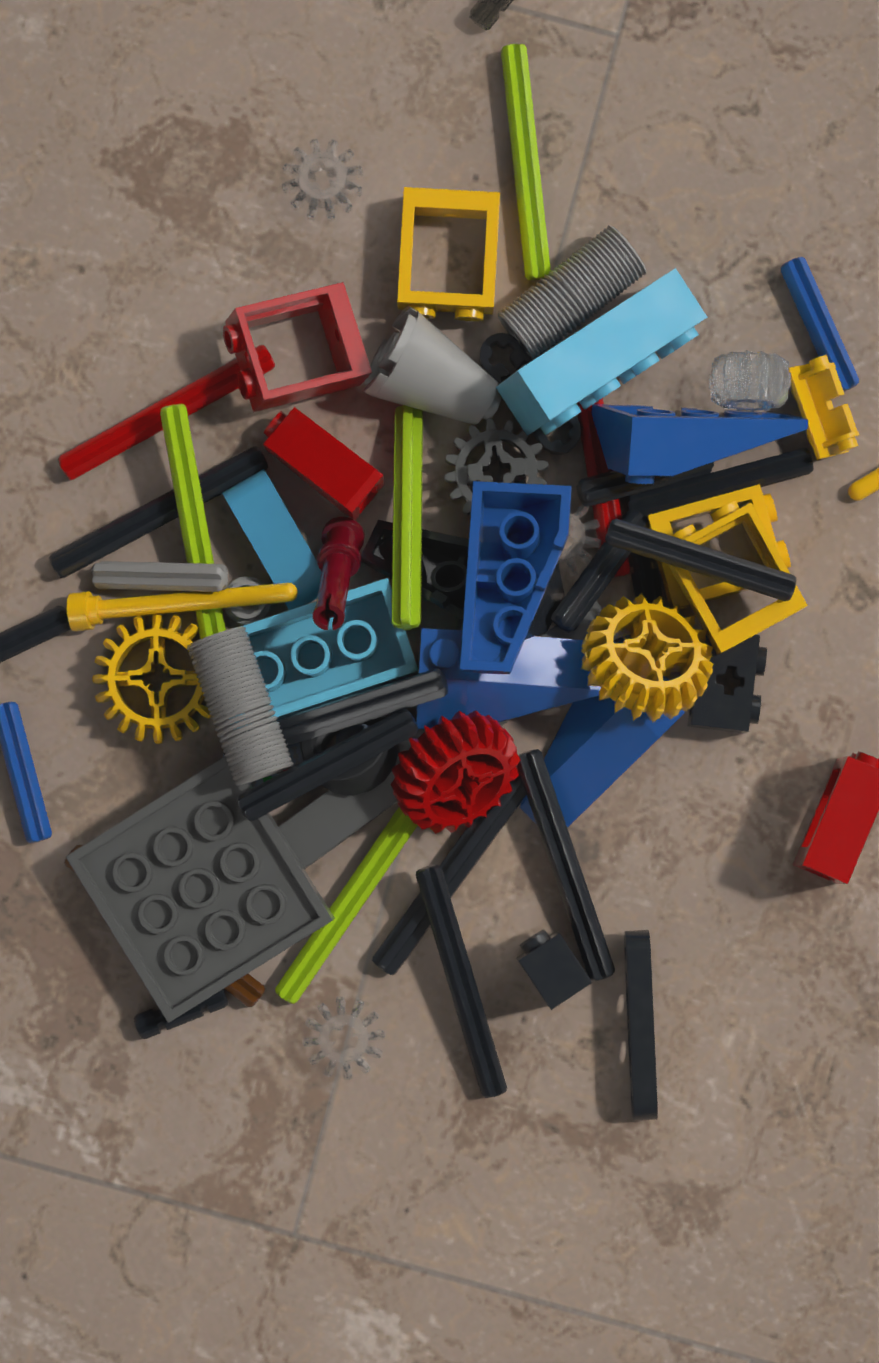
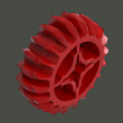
(455, 771)

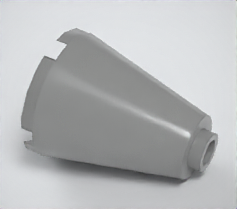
(430, 373)

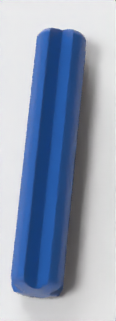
(818, 319)
(23, 774)

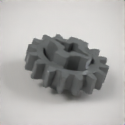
(492, 440)

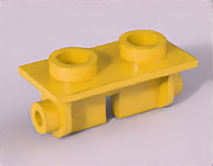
(829, 429)

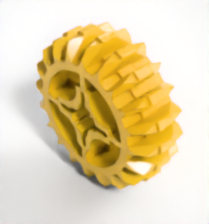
(635, 669)
(117, 679)

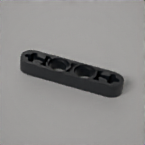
(640, 1025)

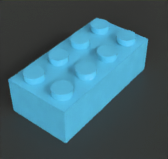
(612, 346)
(318, 666)

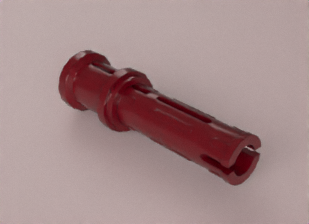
(338, 562)

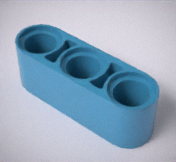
(275, 536)

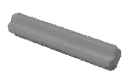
(160, 576)

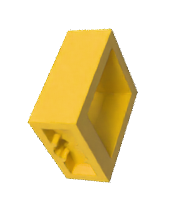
(455, 205)
(724, 520)
(662, 522)

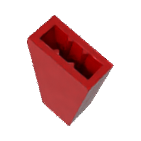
(323, 462)

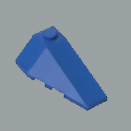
(658, 443)
(511, 558)
(542, 678)
(595, 750)

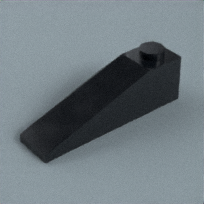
(446, 571)

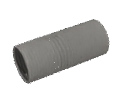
(575, 292)
(234, 688)

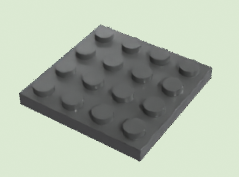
(199, 890)

